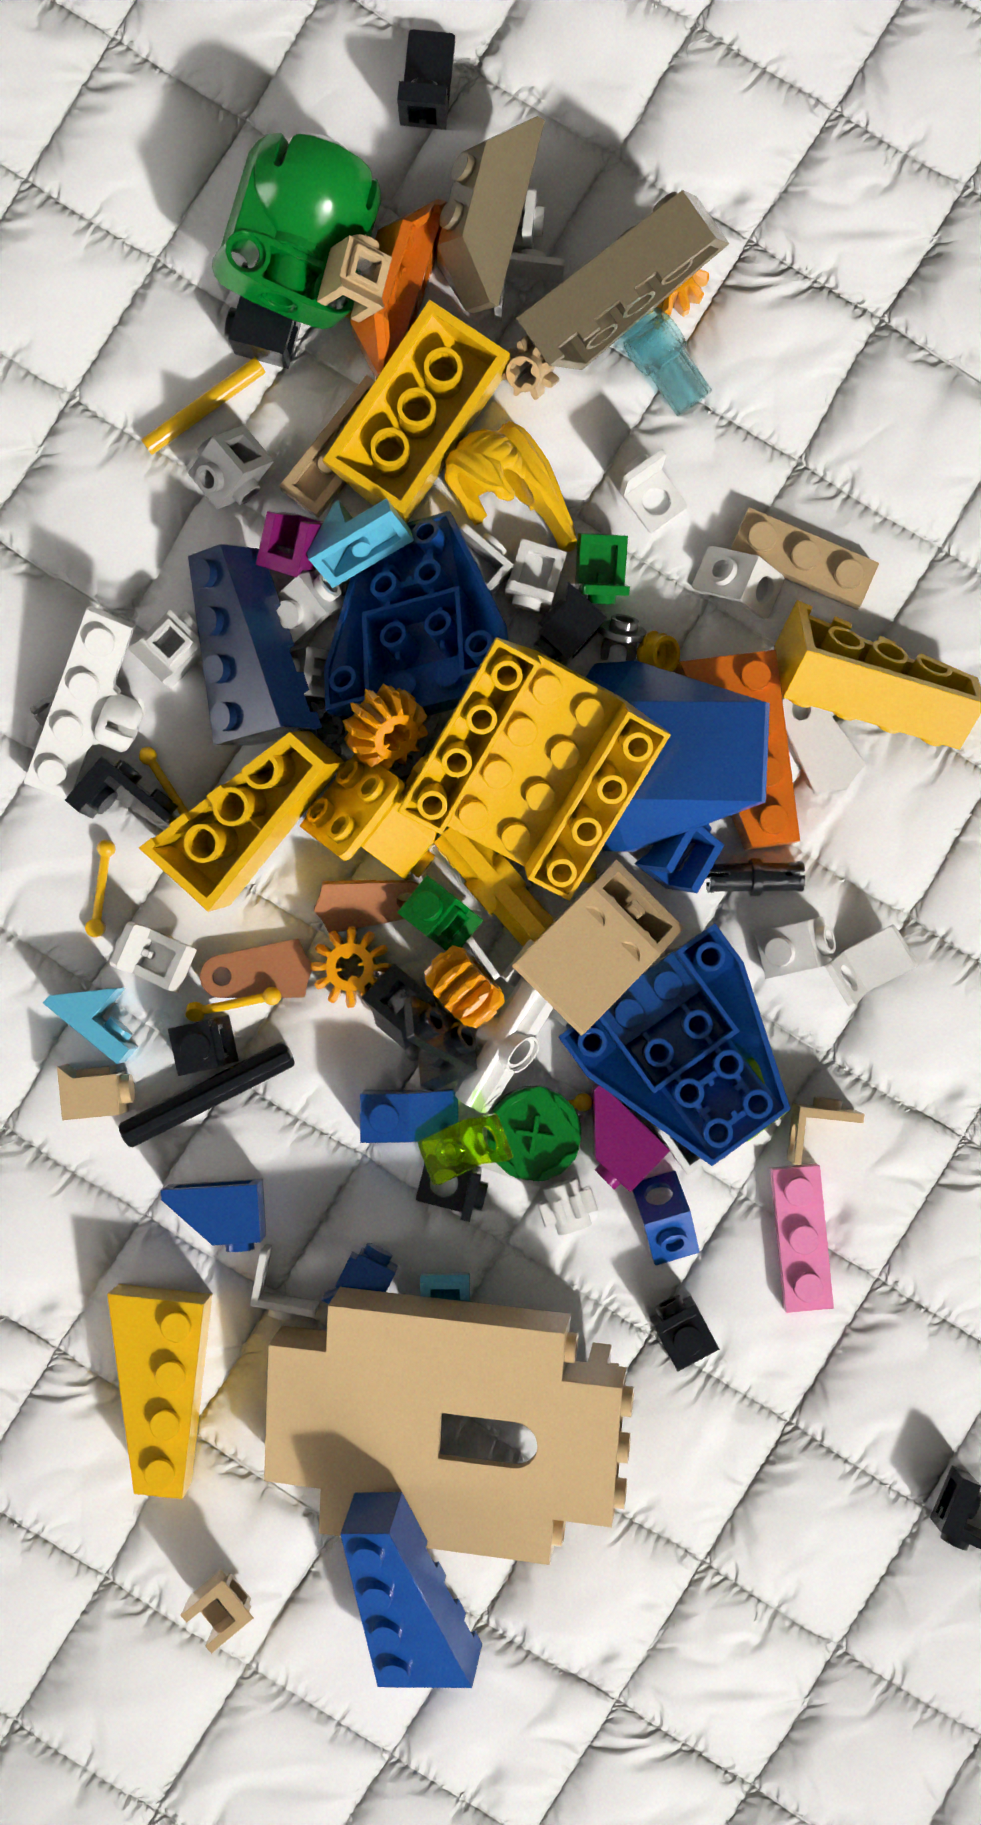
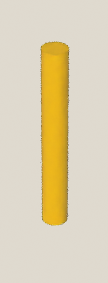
(203, 405)

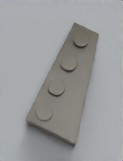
(623, 282)

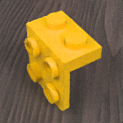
(352, 806)

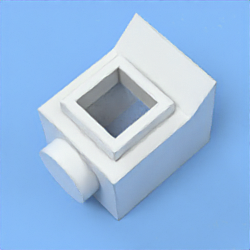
(169, 647)

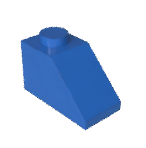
(405, 1114)
(221, 1211)

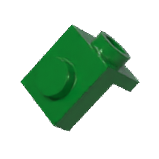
(601, 567)

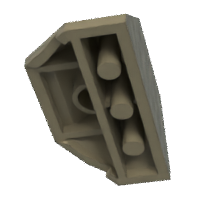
(485, 213)

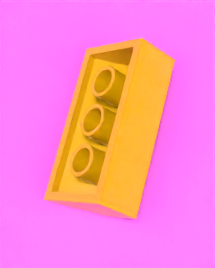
(418, 410)

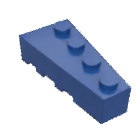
(405, 1608)

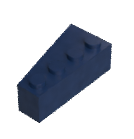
(245, 650)

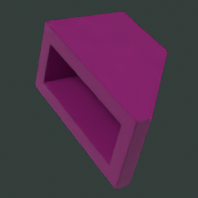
(622, 1142)

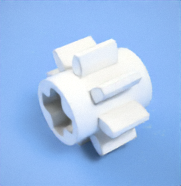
(567, 1206)

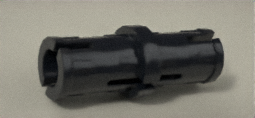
(756, 877)

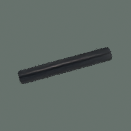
(206, 1094)

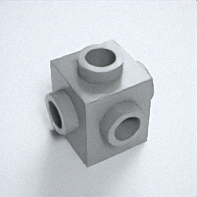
(221, 468)

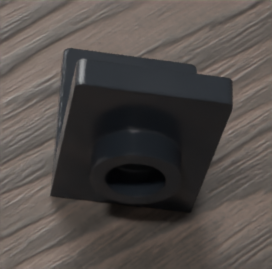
(468, 1195)

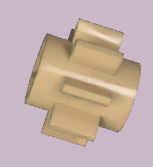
(519, 372)

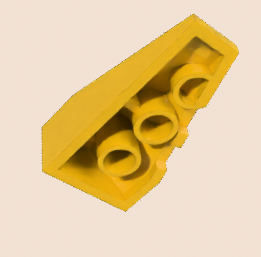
(401, 841)

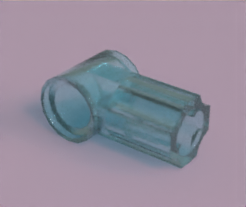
(661, 353)

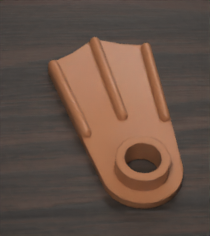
(360, 902)
(257, 968)

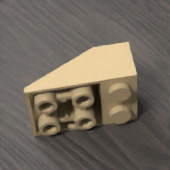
(598, 947)

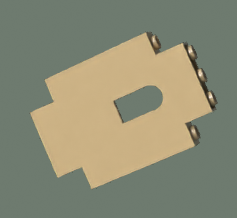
(368, 1403)

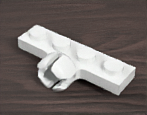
(87, 706)

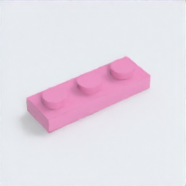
(801, 1238)

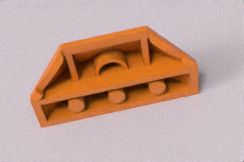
(413, 250)

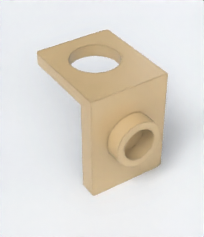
(822, 1109)

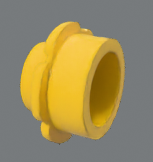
(659, 651)

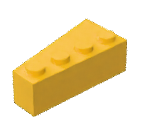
(874, 681)
(242, 822)
(160, 1371)

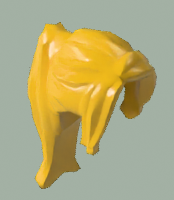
(508, 465)

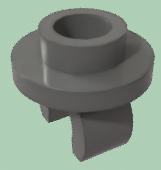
(624, 631)

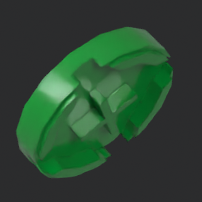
(540, 1132)

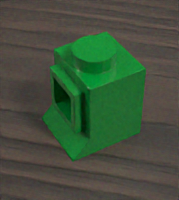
(439, 915)

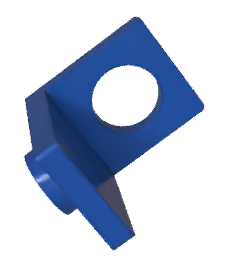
(669, 1224)

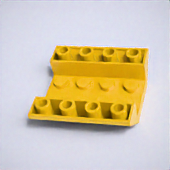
(535, 765)

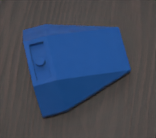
(414, 623)
(708, 764)
(681, 1048)

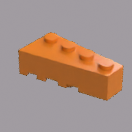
(758, 677)

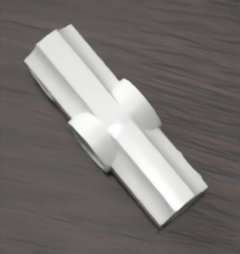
(505, 1047)

